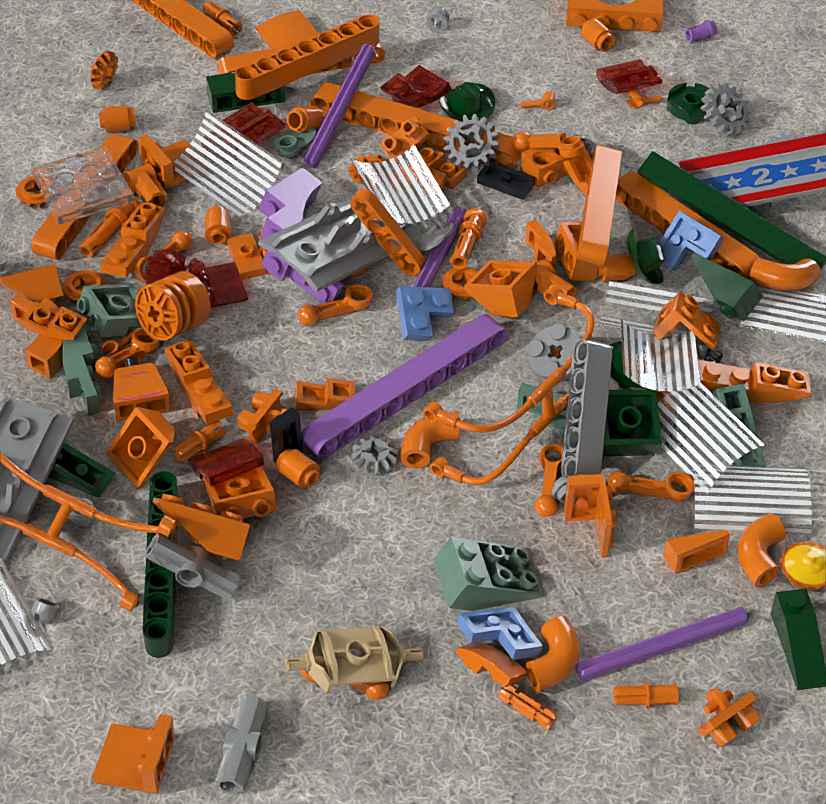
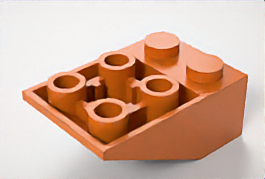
(214, 533)

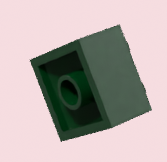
(632, 423)

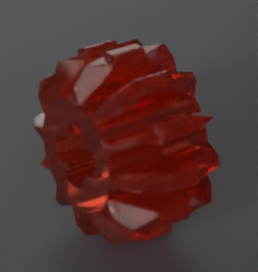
(164, 264)

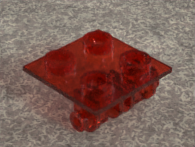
(221, 282)

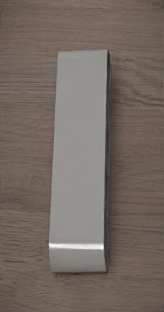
(586, 408)

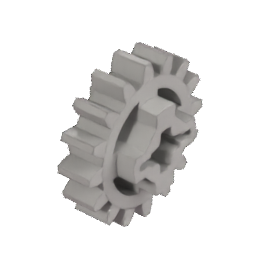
(726, 109)
(467, 152)

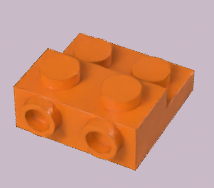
(243, 495)

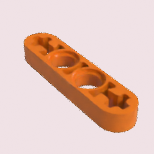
(367, 209)

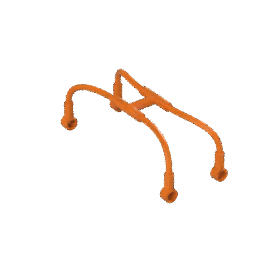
(434, 411)
(51, 538)

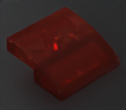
(628, 77)
(416, 88)
(254, 123)
(227, 461)

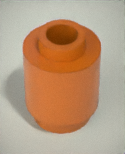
(597, 35)
(117, 118)
(305, 118)
(217, 225)
(616, 268)
(298, 468)

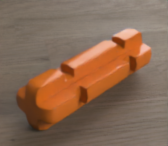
(528, 706)

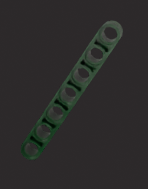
(159, 581)

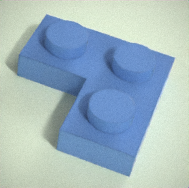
(688, 234)
(416, 308)
(502, 625)

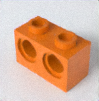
(543, 164)
(566, 249)

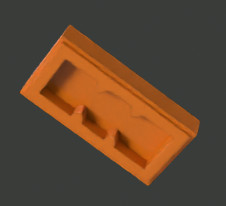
(246, 255)

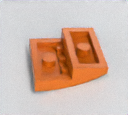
(286, 29)

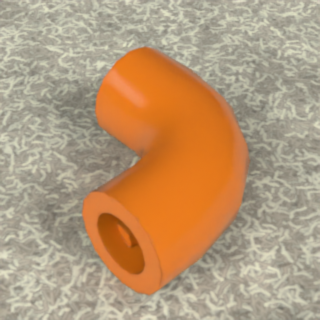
(785, 276)
(420, 438)
(753, 549)
(561, 657)

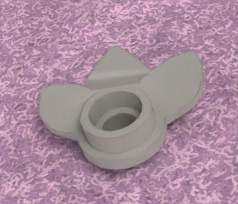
(432, 238)

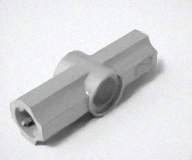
(192, 566)
(242, 745)

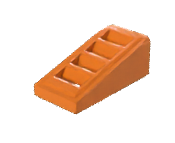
(693, 550)

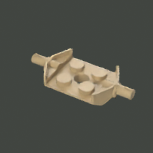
(333, 664)

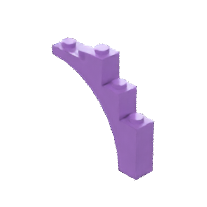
(285, 207)

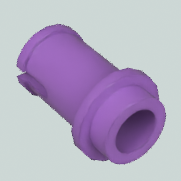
(697, 32)

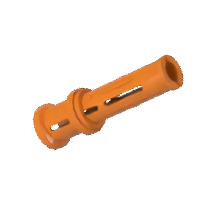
(114, 218)
(469, 232)

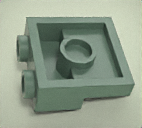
(109, 308)

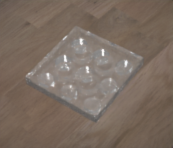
(82, 185)

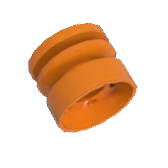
(172, 305)

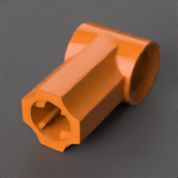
(144, 183)
(547, 276)

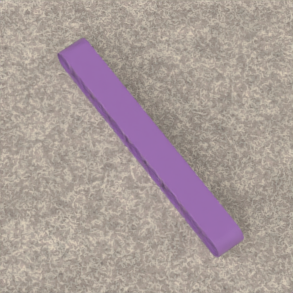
(402, 386)

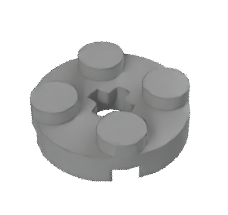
(544, 342)

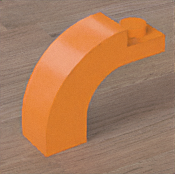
(44, 353)

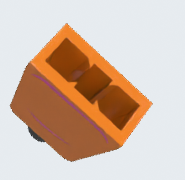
(138, 387)

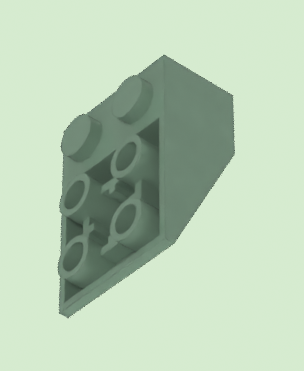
(485, 574)

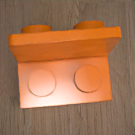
(162, 159)
(687, 310)
(136, 756)

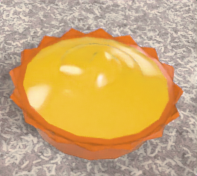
(805, 565)

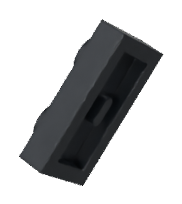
(505, 180)
(286, 432)

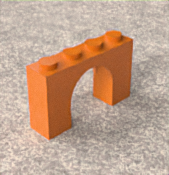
(637, 15)

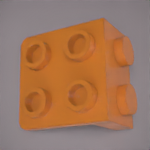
(589, 499)

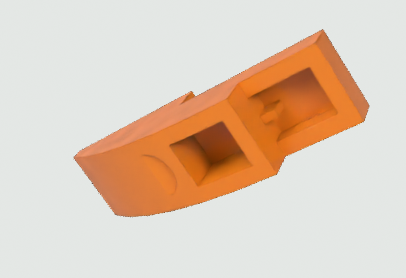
(135, 241)
(761, 382)
(197, 383)

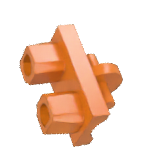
(409, 134)
(267, 408)
(741, 711)

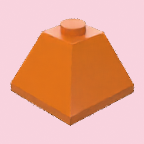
(35, 284)
(503, 286)
(141, 444)

